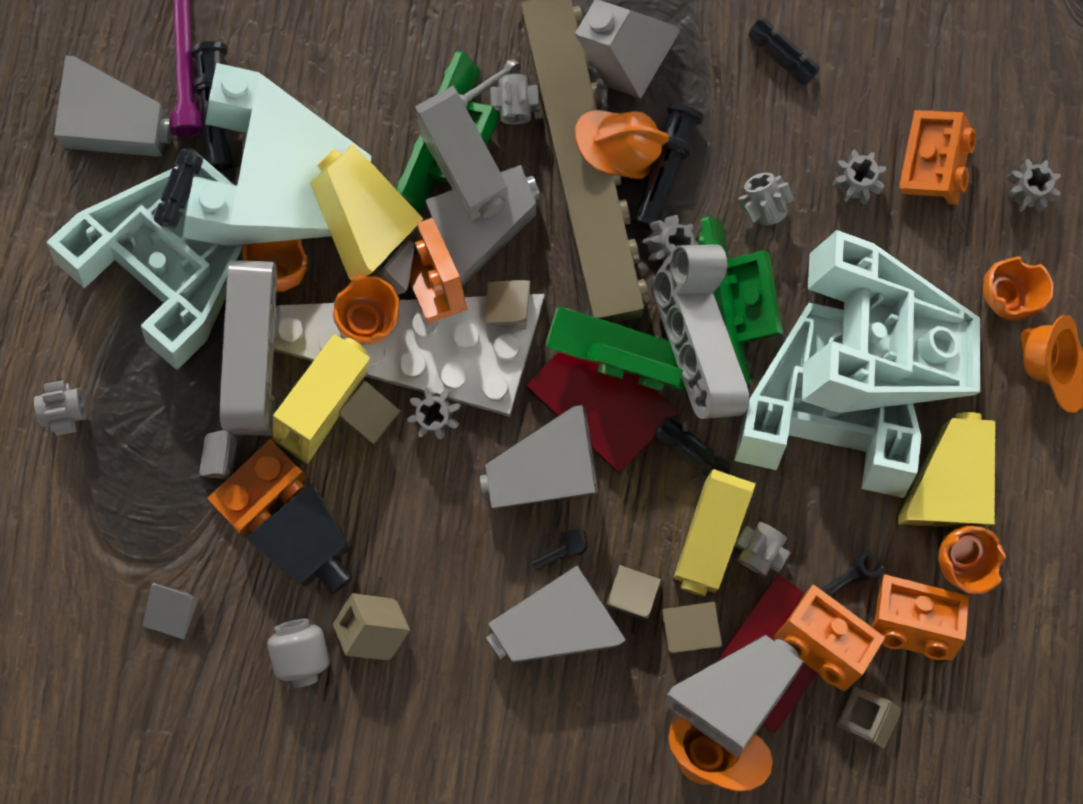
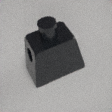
(305, 541)

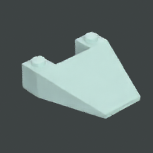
(276, 166)
(176, 269)
(899, 333)
(777, 410)

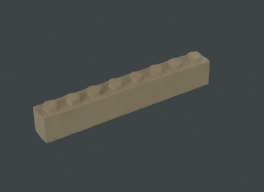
(588, 195)

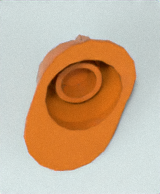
(619, 142)
(1056, 359)
(710, 763)

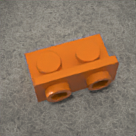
(938, 155)
(435, 276)
(258, 488)
(921, 618)
(830, 638)

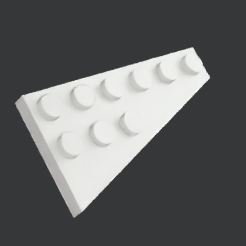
(455, 353)

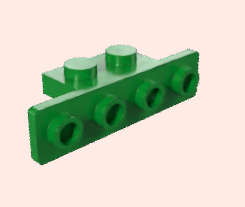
(422, 168)
(745, 295)
(615, 349)

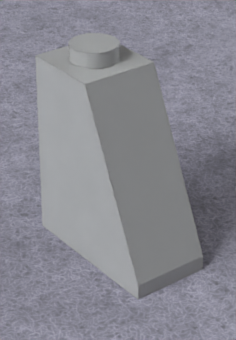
(625, 45)
(107, 114)
(461, 154)
(479, 240)
(545, 465)
(555, 622)
(737, 692)

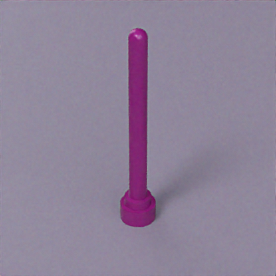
(186, 117)

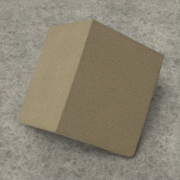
(370, 627)
(691, 627)

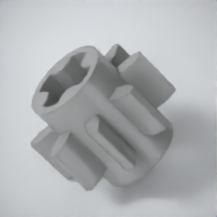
(515, 98)
(863, 165)
(1034, 175)
(766, 199)
(668, 231)
(59, 407)
(422, 415)
(762, 549)

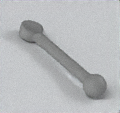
(510, 67)

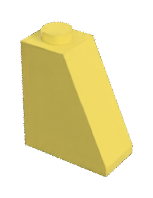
(361, 210)
(319, 396)
(956, 477)
(713, 532)

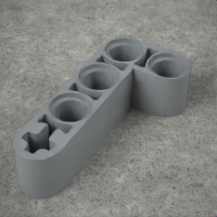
(697, 331)
(248, 349)

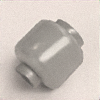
(298, 652)

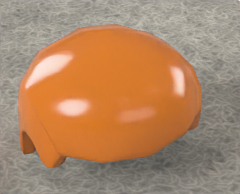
(287, 255)
(1017, 289)
(366, 310)
(971, 558)

